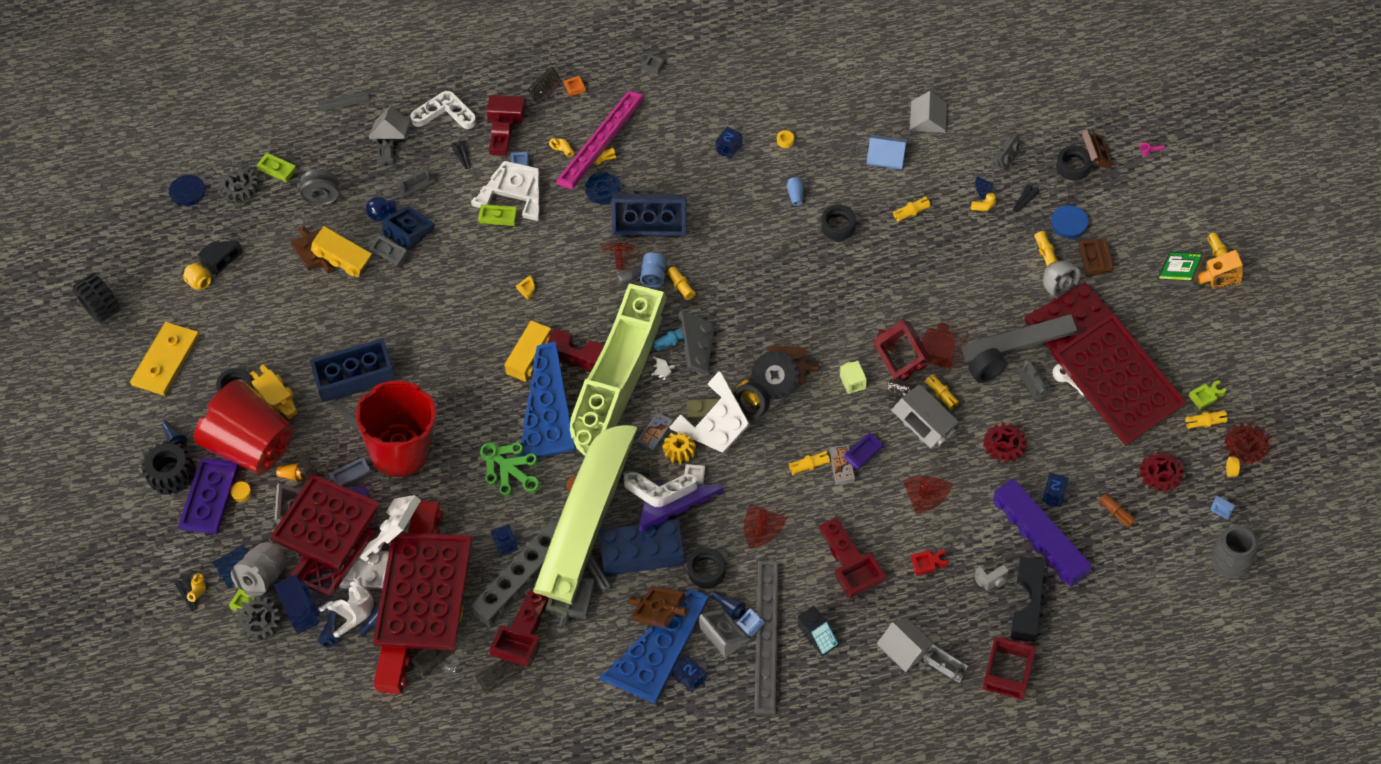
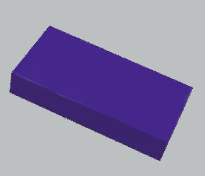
(863, 451)

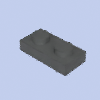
(388, 250)

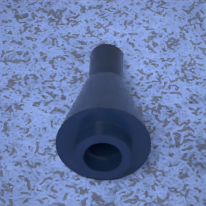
(172, 434)
(734, 608)
(371, 622)
(326, 637)

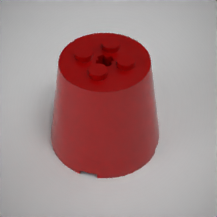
(397, 426)
(244, 428)

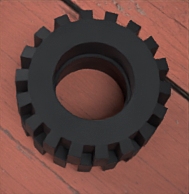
(96, 297)
(173, 479)

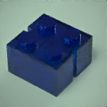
(297, 603)

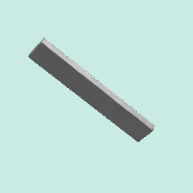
(1022, 337)

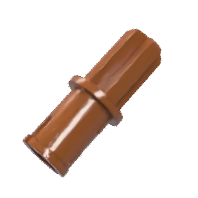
(1117, 510)

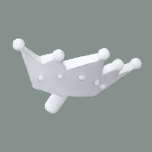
(663, 369)

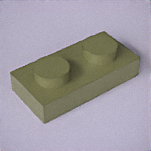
(699, 408)

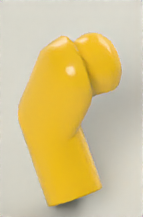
(561, 145)
(984, 205)
(198, 587)

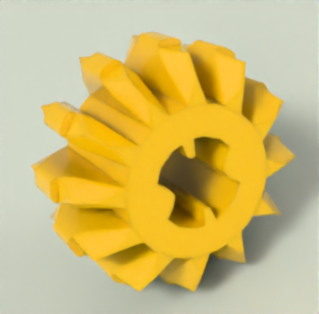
(674, 453)

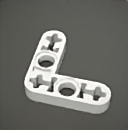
(447, 106)
(661, 495)

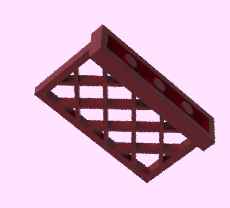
(309, 567)

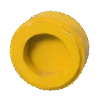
(785, 139)
(1233, 467)
(241, 491)

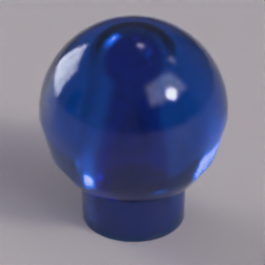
(380, 208)

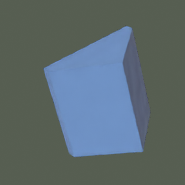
(886, 151)

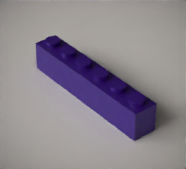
(1042, 533)

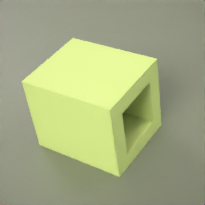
(853, 377)

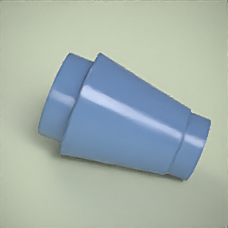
(795, 189)

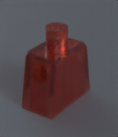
(939, 345)

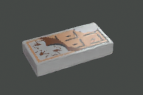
(841, 469)

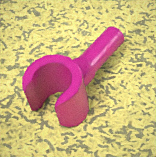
(1149, 149)

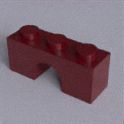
(584, 358)

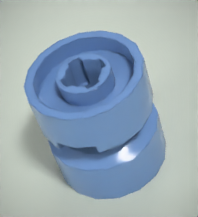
(653, 270)

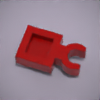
(925, 562)

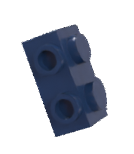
(406, 227)

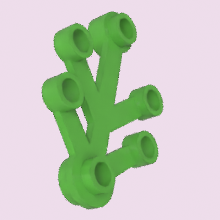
(508, 466)

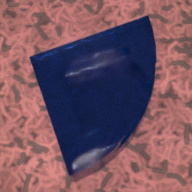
(983, 187)

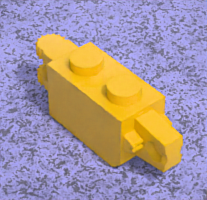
(271, 389)

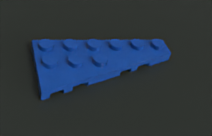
(547, 409)
(653, 656)

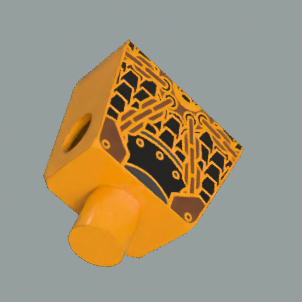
(1222, 271)

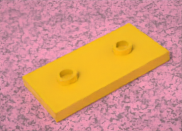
(164, 358)

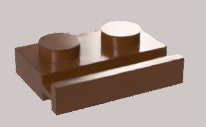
(1097, 149)
(1095, 256)

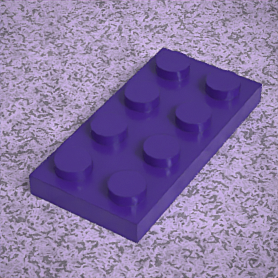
(208, 496)

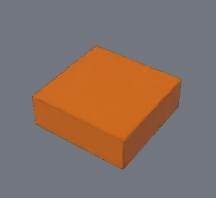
(574, 86)

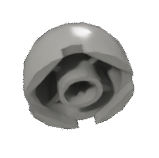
(1060, 278)

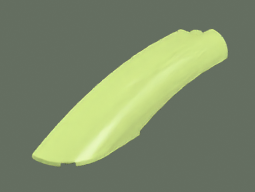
(618, 366)
(584, 514)

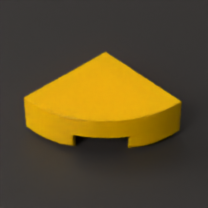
(526, 287)

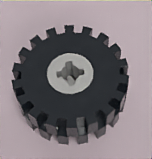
(778, 383)

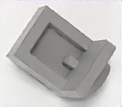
(995, 578)

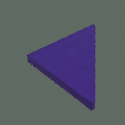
(656, 515)

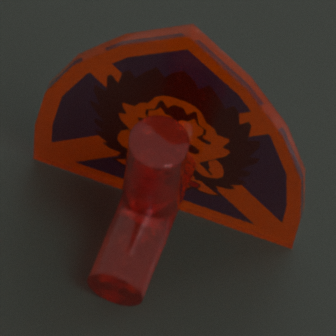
(617, 248)
(926, 492)
(761, 526)

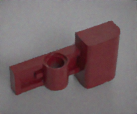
(504, 112)
(857, 571)
(518, 642)

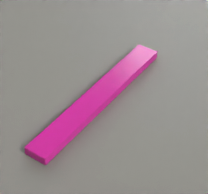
(600, 140)

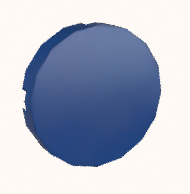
(1069, 221)

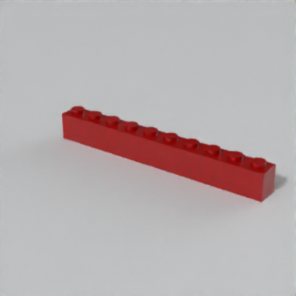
(393, 661)

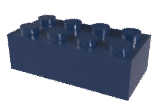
(649, 214)
(352, 370)
(634, 550)

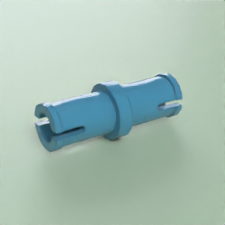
(670, 338)

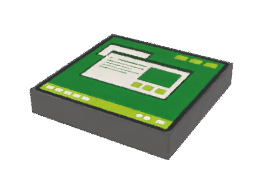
(1181, 268)

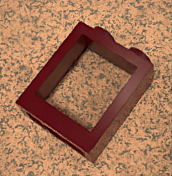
(892, 335)
(1004, 686)

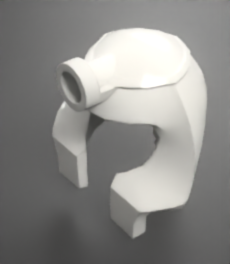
(355, 609)

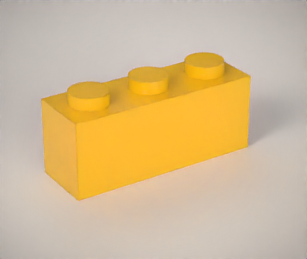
(340, 252)
(522, 358)

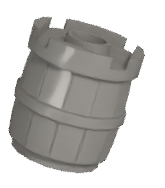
(259, 569)

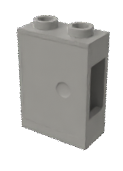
(925, 416)

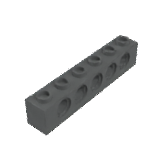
(491, 613)

